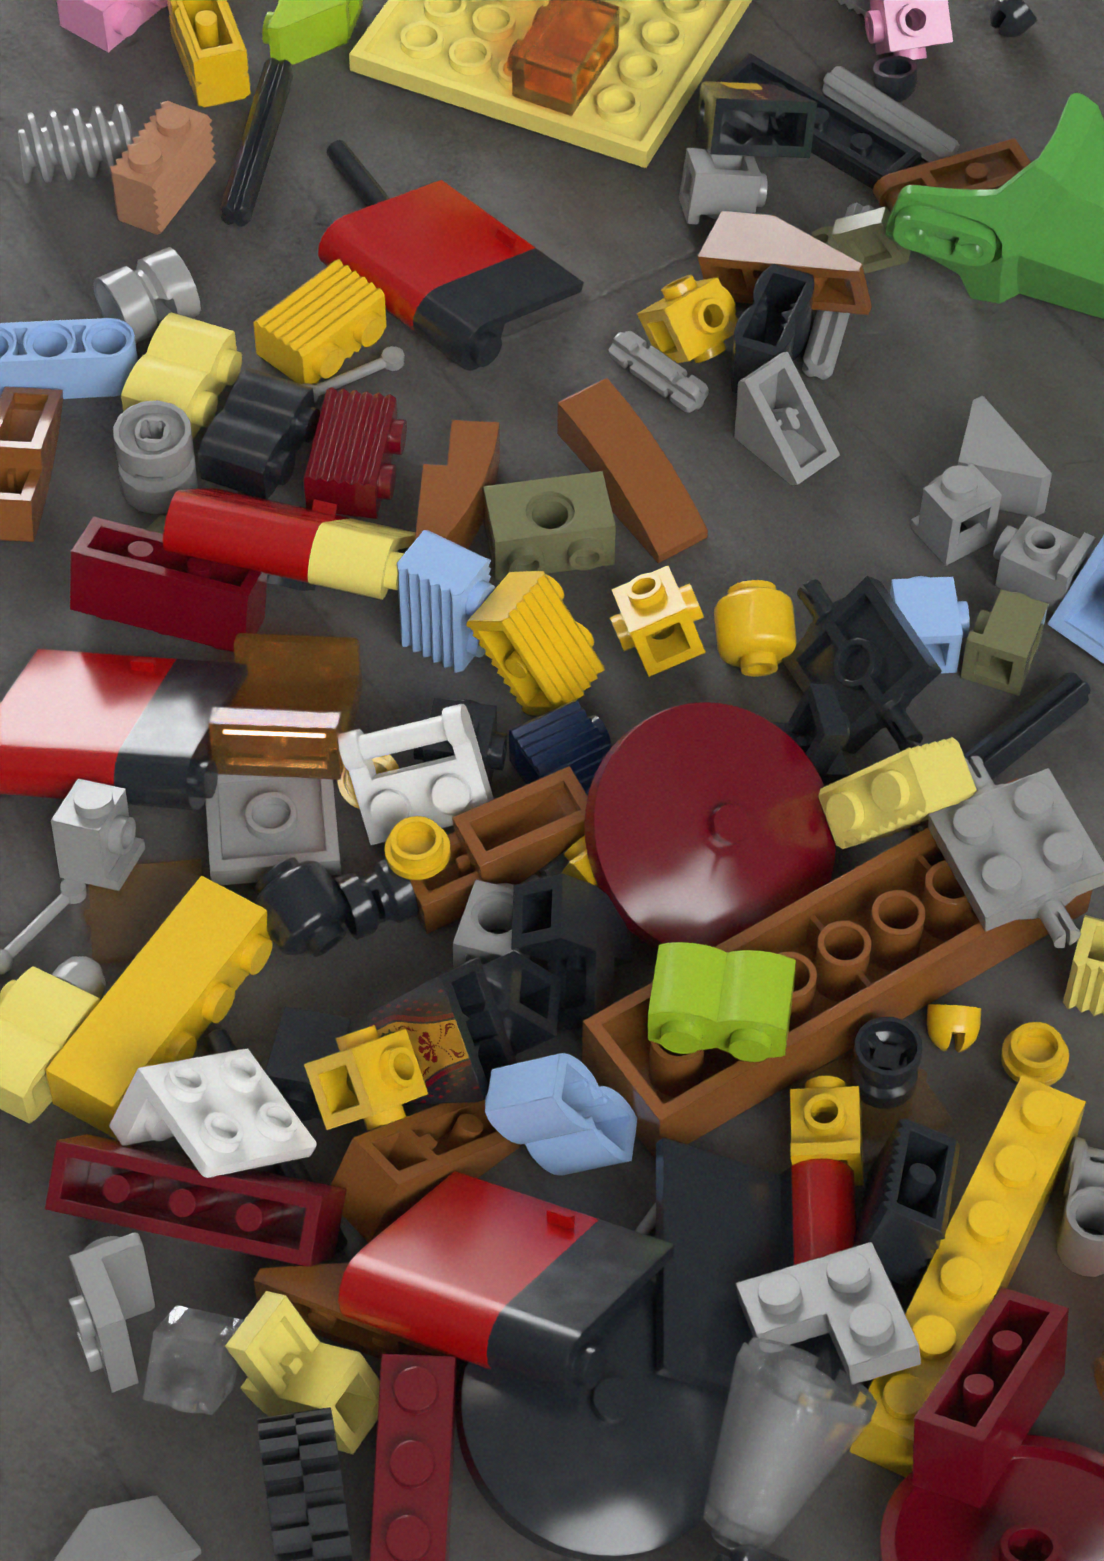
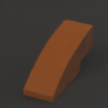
(27, 456)
(637, 473)
(453, 493)
(503, 843)

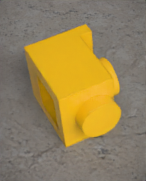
(827, 1123)

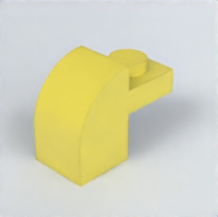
(298, 1373)

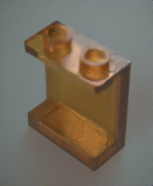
(289, 707)

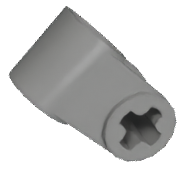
(1083, 1209)

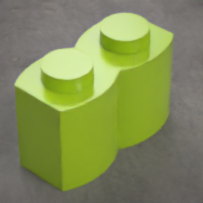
(721, 1001)

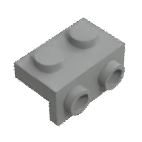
(111, 1288)

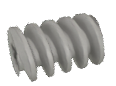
(73, 142)

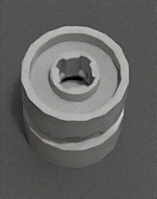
(149, 293)
(154, 454)

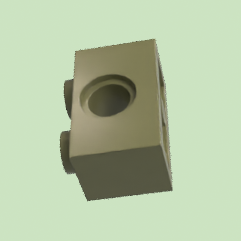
(549, 524)

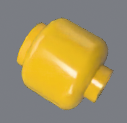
(755, 627)

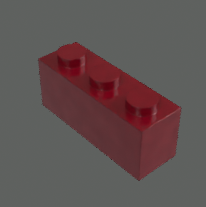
(132, 580)
(989, 1397)
(414, 1458)

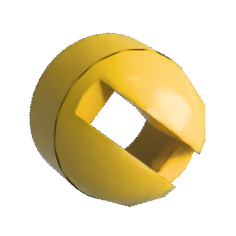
(956, 1020)

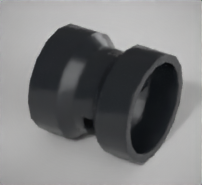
(376, 899)
(886, 1062)

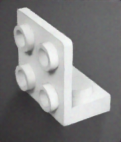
(217, 1110)

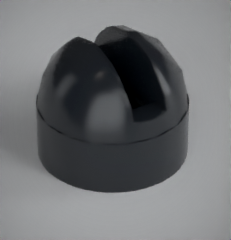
(1011, 17)
(895, 77)

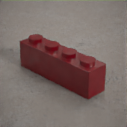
(169, 1197)

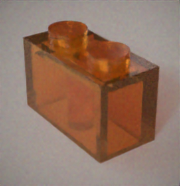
(564, 53)

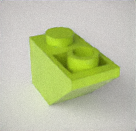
(309, 27)

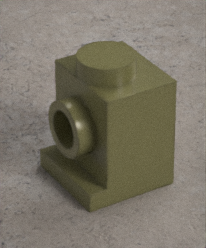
(1005, 642)

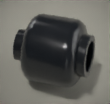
(302, 907)

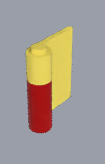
(286, 540)

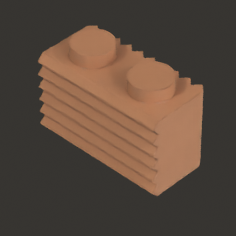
(162, 167)

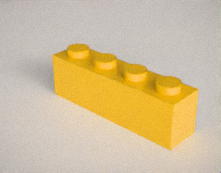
(161, 1000)

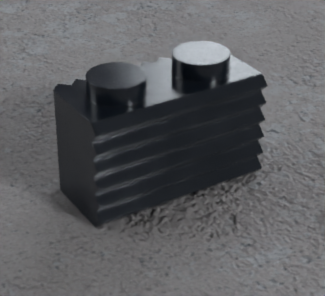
(908, 1199)

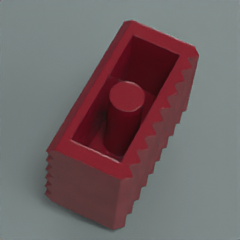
(354, 452)

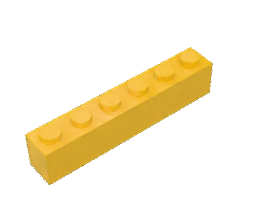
(974, 1258)

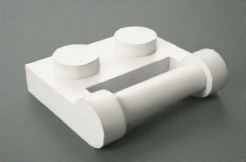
(427, 789)

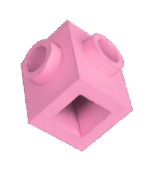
(925, 26)

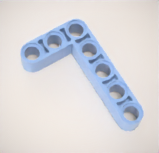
(68, 355)

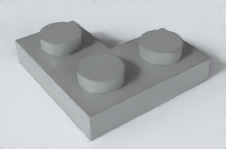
(836, 1296)

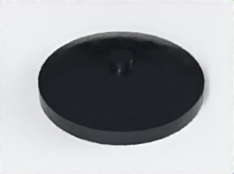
(598, 1471)

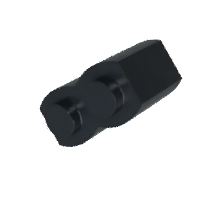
(775, 322)
(258, 433)

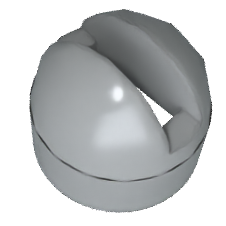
(82, 973)

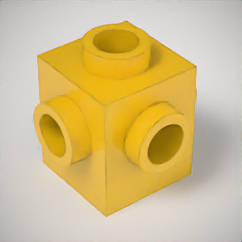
(690, 319)
(658, 620)
(366, 1079)

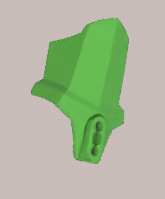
(1030, 235)

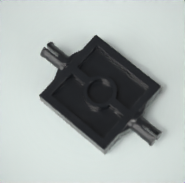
(869, 658)

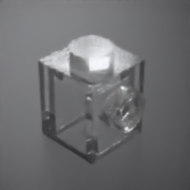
(190, 1361)

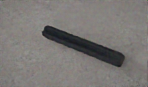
(256, 142)
(1028, 726)

